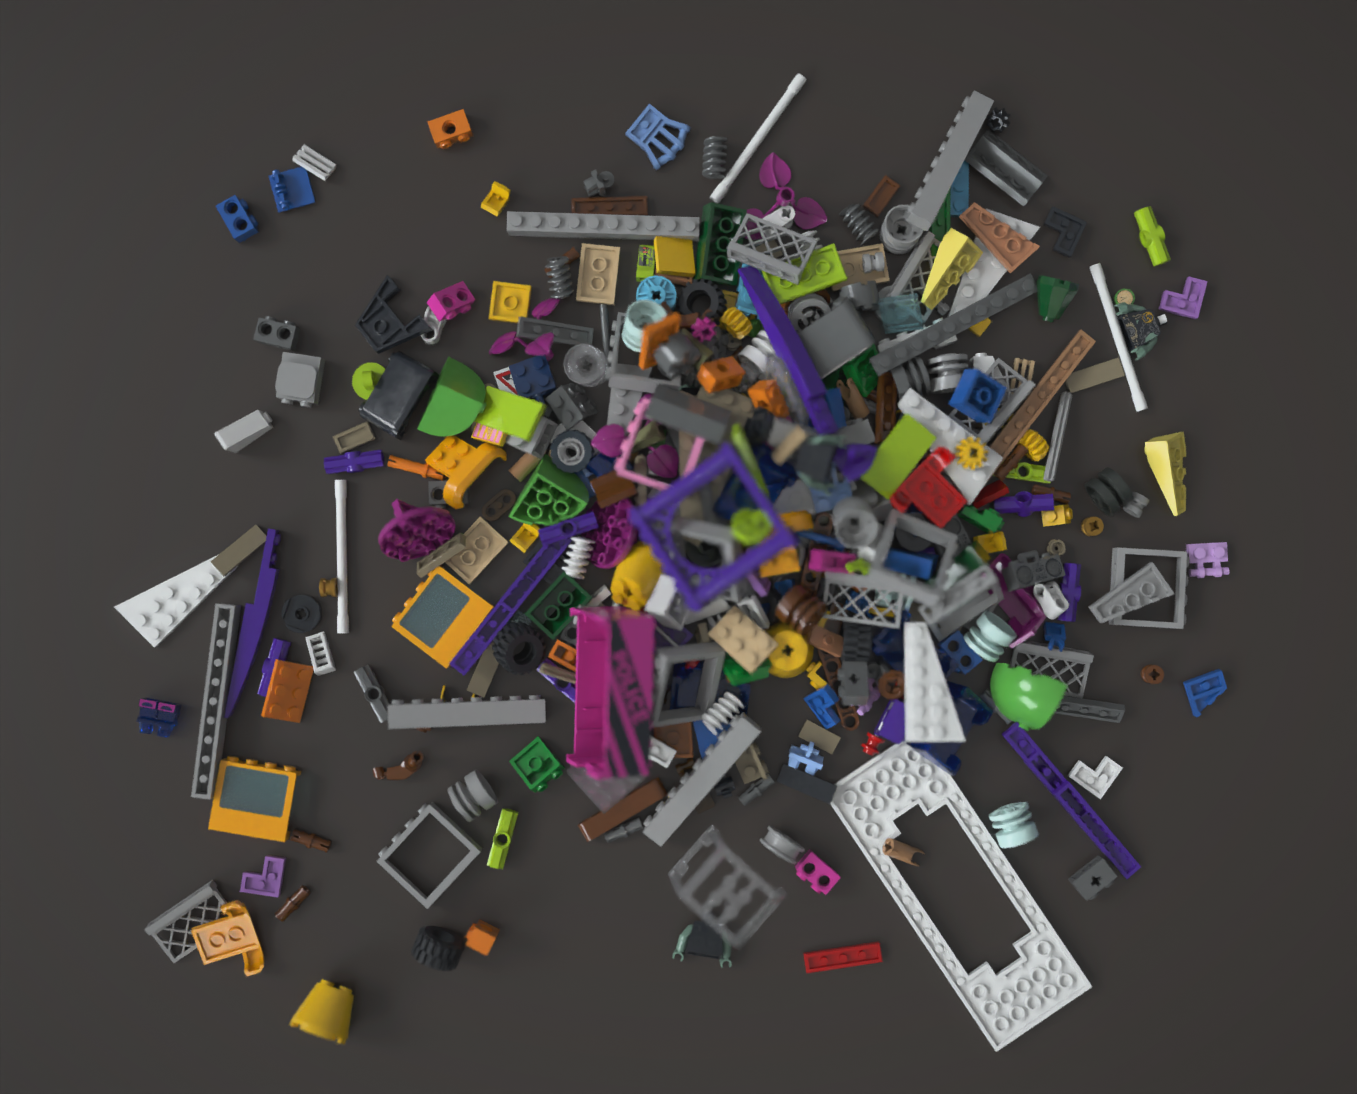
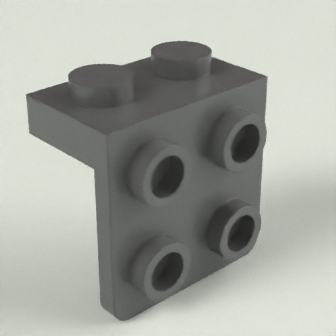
(571, 404)

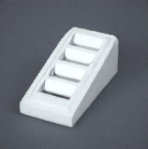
(330, 667)

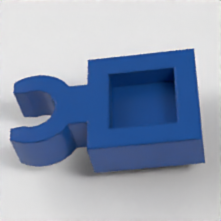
(862, 603)
(1055, 634)

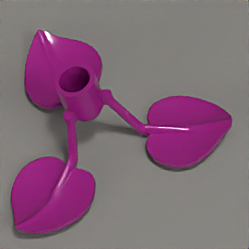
(777, 173)
(541, 345)
(661, 462)

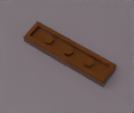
(611, 205)
(885, 407)

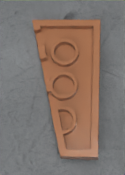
(1002, 241)

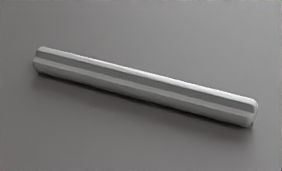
(1057, 436)

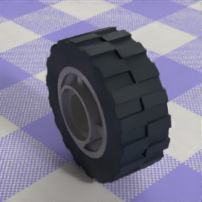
(560, 453)

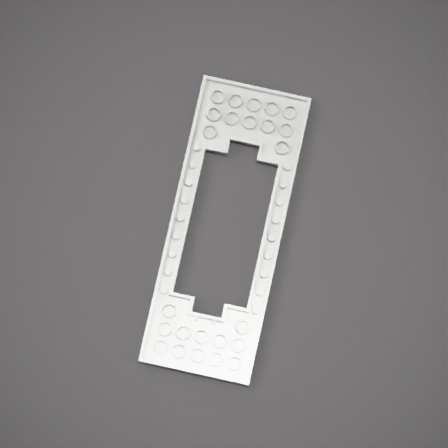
(1000, 1002)

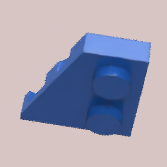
(1204, 690)

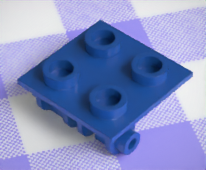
(291, 188)

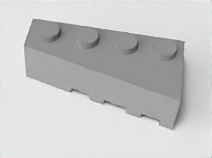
(624, 401)

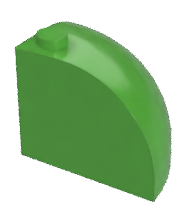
(454, 401)
(550, 496)
(1025, 697)

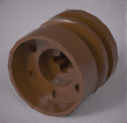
(801, 610)

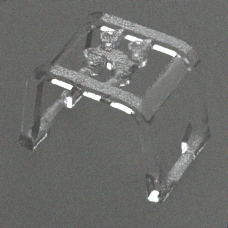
(713, 836)

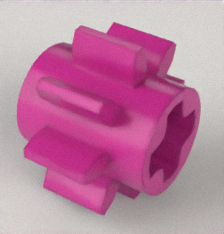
(700, 331)

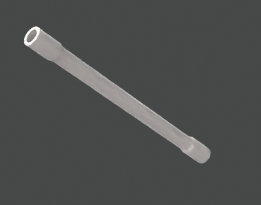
(792, 90)
(1100, 281)
(340, 495)

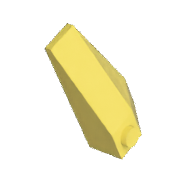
(954, 257)
(1166, 461)

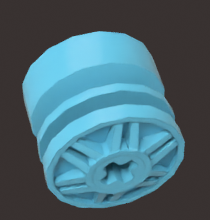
(657, 285)

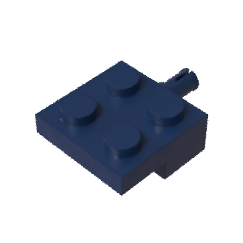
(533, 378)

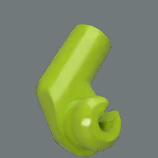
(860, 564)

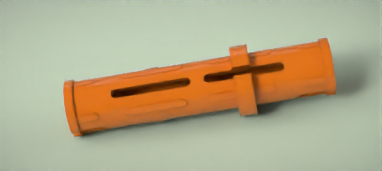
(415, 467)

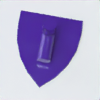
(854, 460)

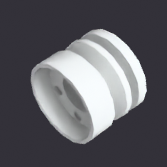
(758, 352)

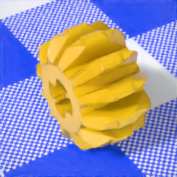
(736, 323)
(1035, 444)
(977, 457)

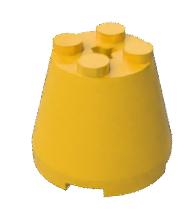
(636, 577)
(797, 660)
(326, 1012)

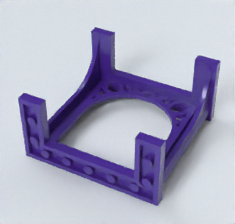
(644, 517)

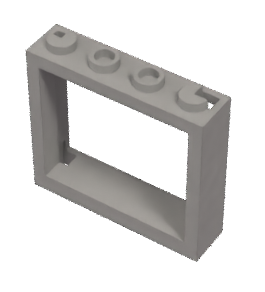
(626, 381)
(720, 534)
(1117, 578)
(904, 585)
(963, 603)
(714, 658)
(474, 849)

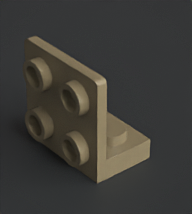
(750, 766)

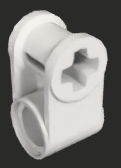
(776, 217)
(436, 326)
(1052, 600)

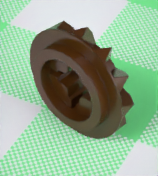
(896, 690)

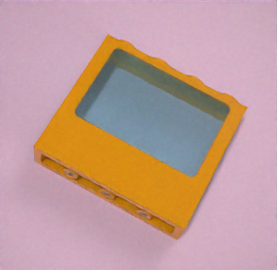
(441, 616)
(253, 798)

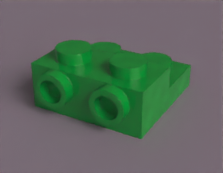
(862, 371)
(985, 520)
(738, 674)
(537, 765)

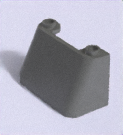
(836, 337)

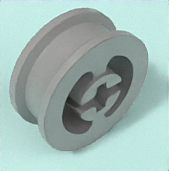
(801, 309)
(782, 844)

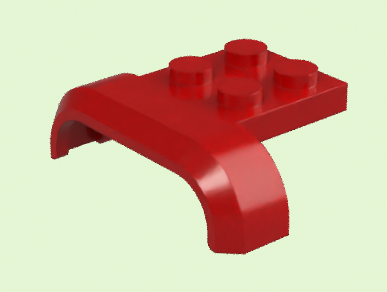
(930, 490)

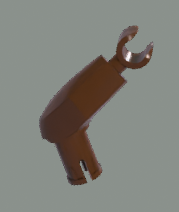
(686, 320)
(403, 771)

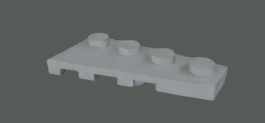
(1133, 593)

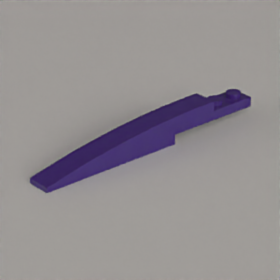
(789, 348)
(510, 602)
(254, 621)
(1071, 800)

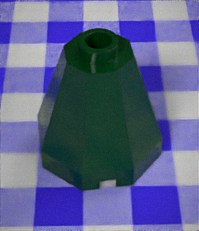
(1054, 296)

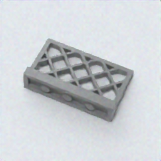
(767, 263)
(911, 266)
(1006, 409)
(859, 581)
(1068, 654)
(178, 912)

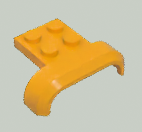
(462, 465)
(787, 560)
(230, 937)

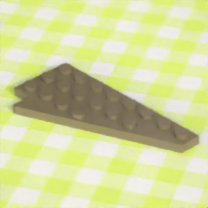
(741, 409)

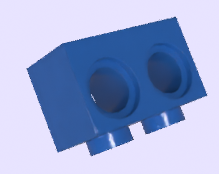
(234, 220)
(961, 650)

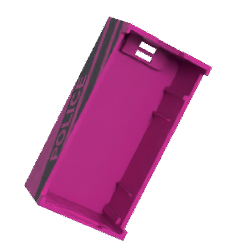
(613, 691)

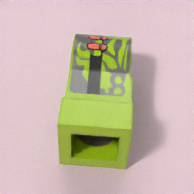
(645, 262)

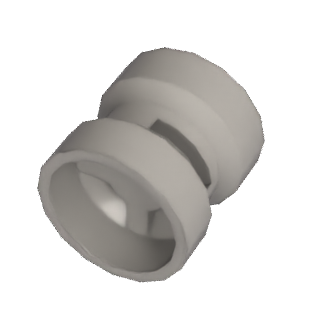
(873, 262)
(1136, 506)

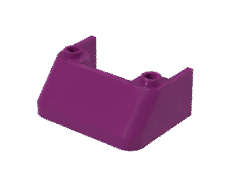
(1019, 605)

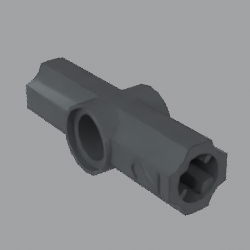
(369, 681)

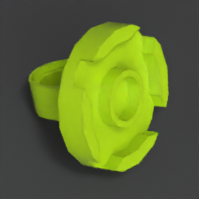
(366, 379)
(751, 527)

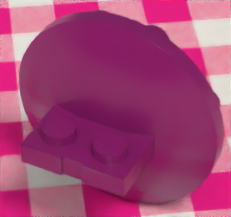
(415, 531)
(614, 534)

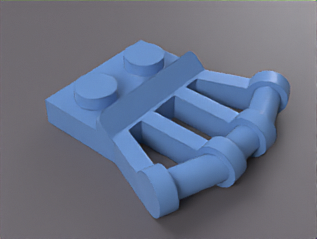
(648, 126)
(822, 501)

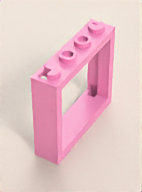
(628, 445)

